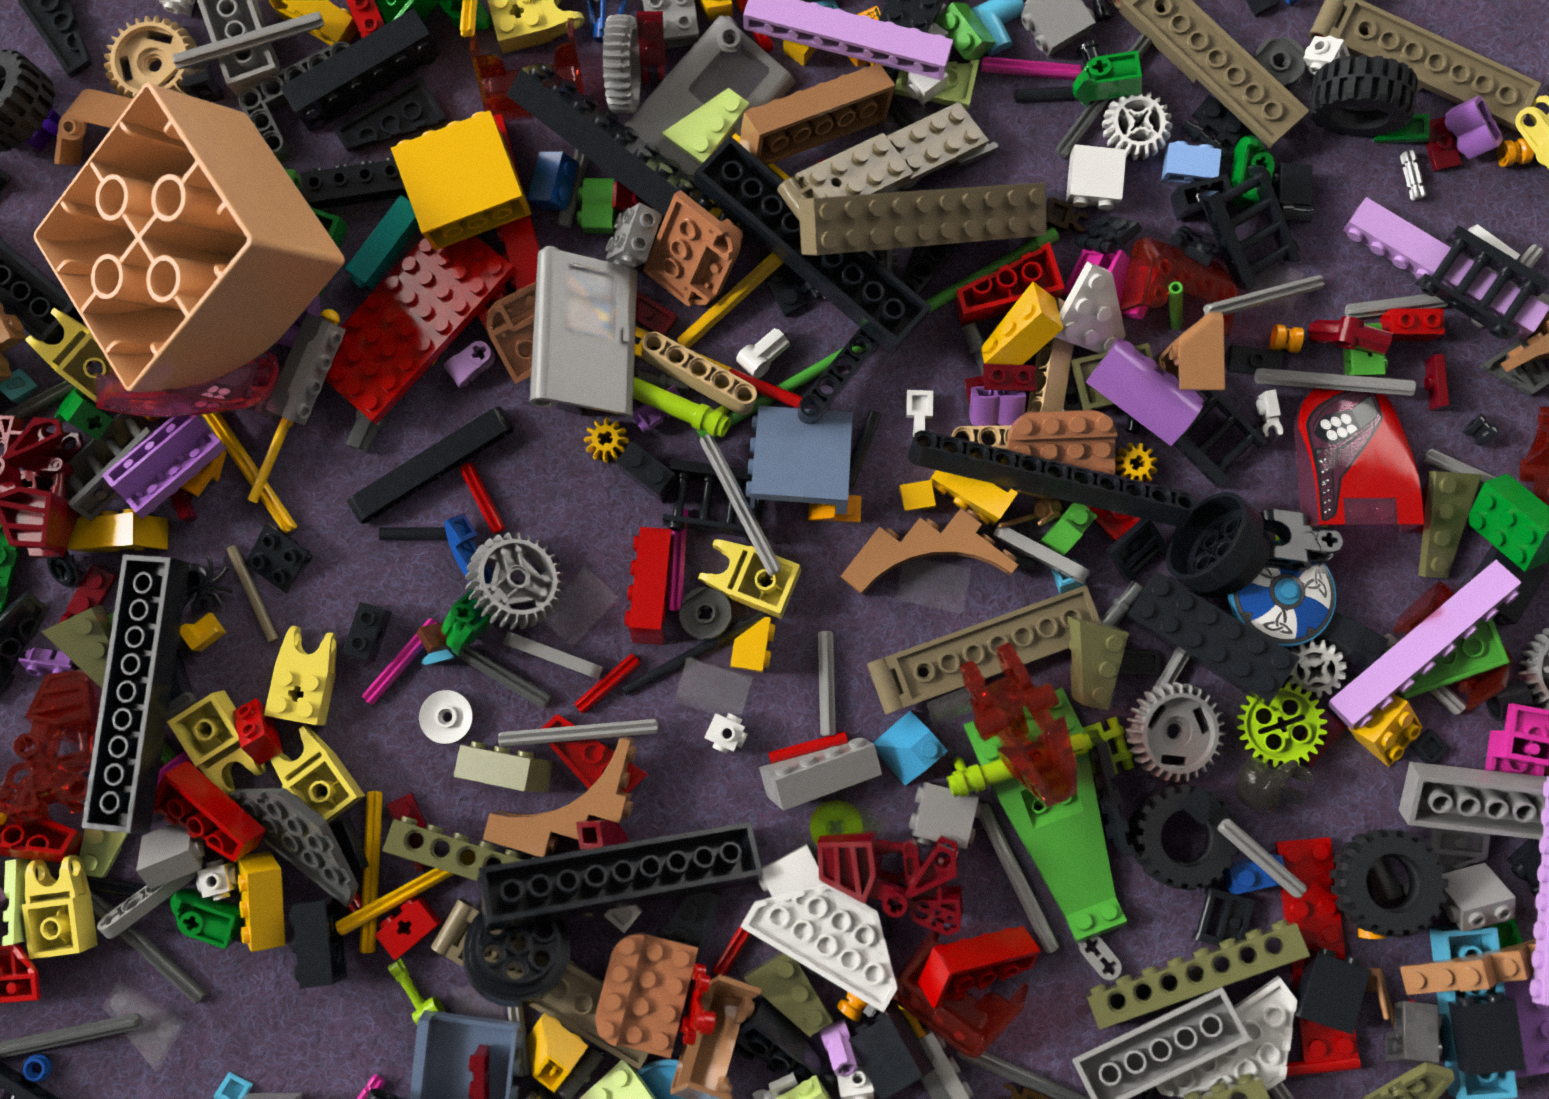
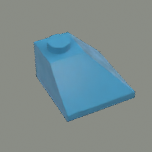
(909, 748)

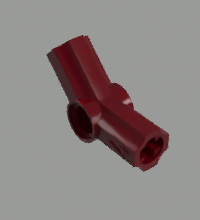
(1350, 334)

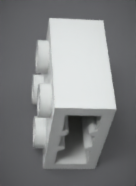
(1096, 177)
(790, 872)

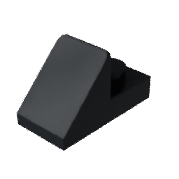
(201, 84)

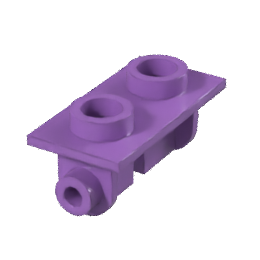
(649, 417)
(40, 662)

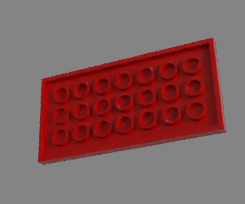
(413, 321)

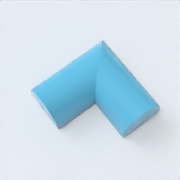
(993, 16)

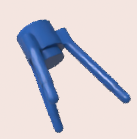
(597, 28)

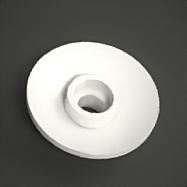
(432, 715)

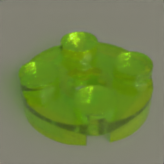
(835, 811)

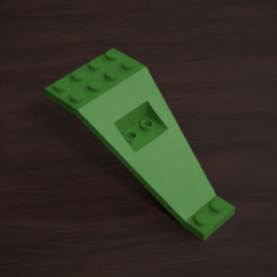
(1064, 838)

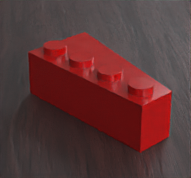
(999, 291)
(649, 585)
(206, 812)
(39, 841)
(976, 962)

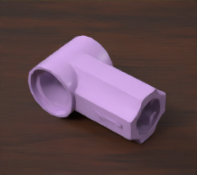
(837, 1043)

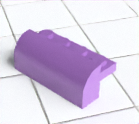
(1145, 391)
(163, 462)

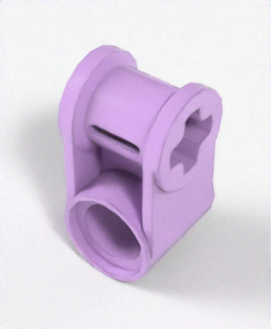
(467, 363)

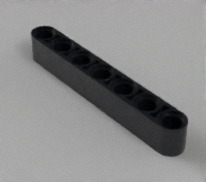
(430, 463)

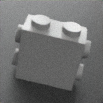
(1057, 22)
(633, 236)
(944, 815)
(1477, 898)

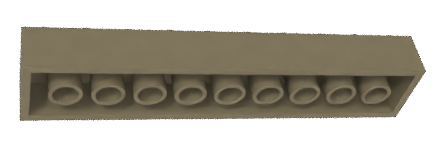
(921, 218)

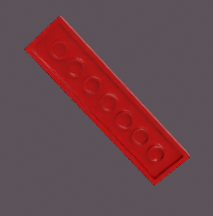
(1320, 927)

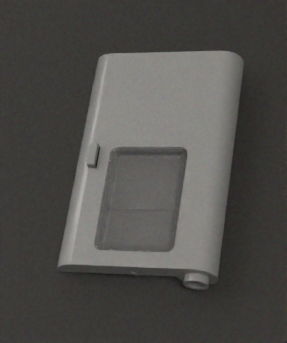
(701, 77)
(579, 333)

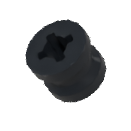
(1480, 429)

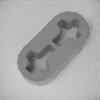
(1094, 960)

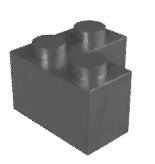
(1414, 1034)

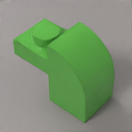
(1068, 529)

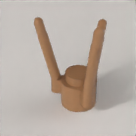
(1045, 509)
(1377, 984)

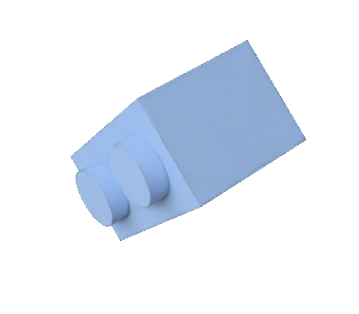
(1190, 163)

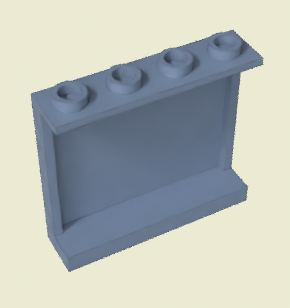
(800, 459)
(444, 1053)

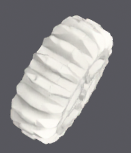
(1123, 110)

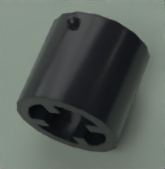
(1515, 692)

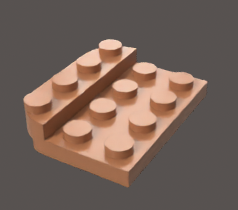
(693, 252)
(511, 330)
(1067, 437)
(645, 993)

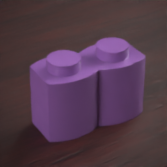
(1473, 127)
(995, 406)

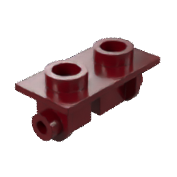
(1008, 377)

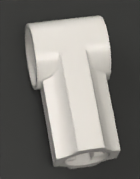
(758, 358)

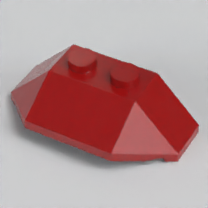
(17, 975)

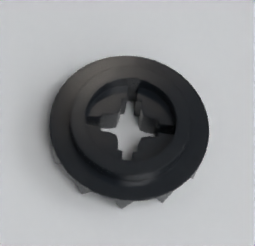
(65, 570)

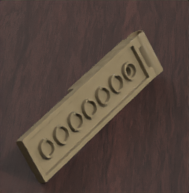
(1437, 62)
(1218, 63)
(890, 160)
(1031, 630)
(572, 1000)

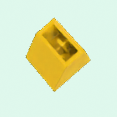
(751, 647)
(1389, 731)
(553, 1051)

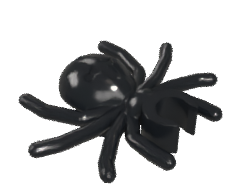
(200, 587)

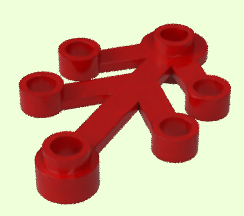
(696, 1017)

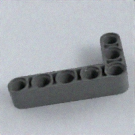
(268, 103)

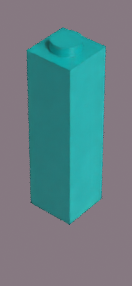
(383, 244)

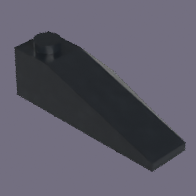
(17, 625)
(1357, 643)
(777, 1041)

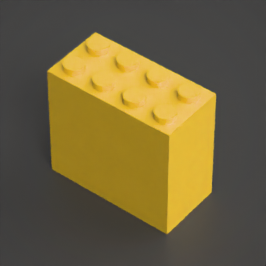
(460, 180)

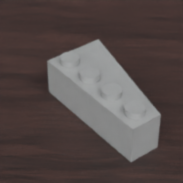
(820, 773)

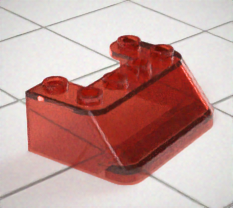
(1158, 264)

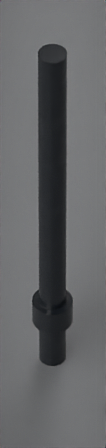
(736, 630)

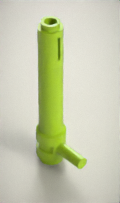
(699, 416)
(977, 777)

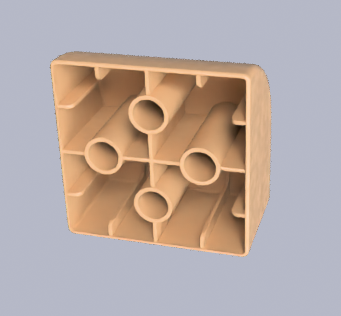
(185, 243)

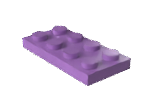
(1533, 1027)

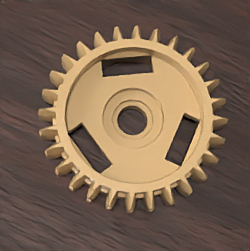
(142, 51)

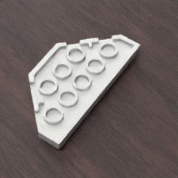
(829, 936)
(1268, 1022)

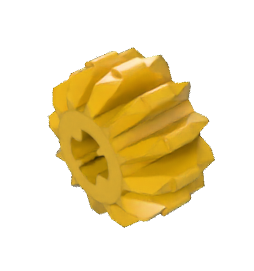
(607, 449)
(1128, 455)

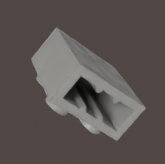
(679, 21)
(169, 855)

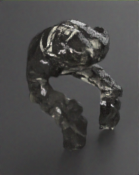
(1263, 788)

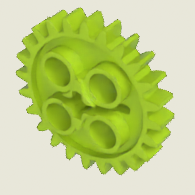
(1290, 747)

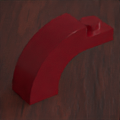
(599, 833)

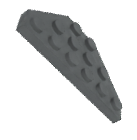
(300, 838)

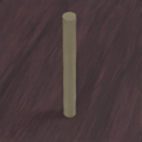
(252, 593)

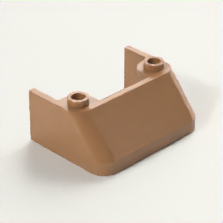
(89, 107)
(1198, 355)
(704, 1066)

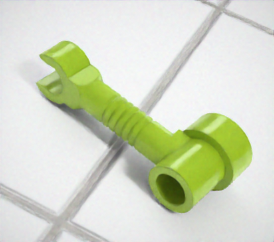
(399, 971)

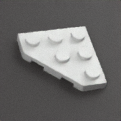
(1092, 311)

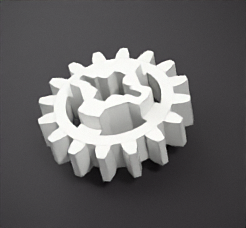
(1325, 675)

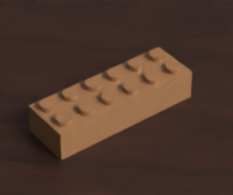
(817, 114)

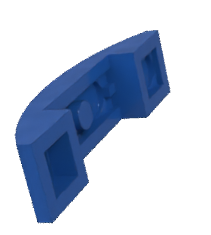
(460, 537)

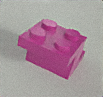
(1117, 264)
(1523, 743)

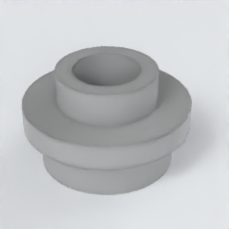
(732, 33)

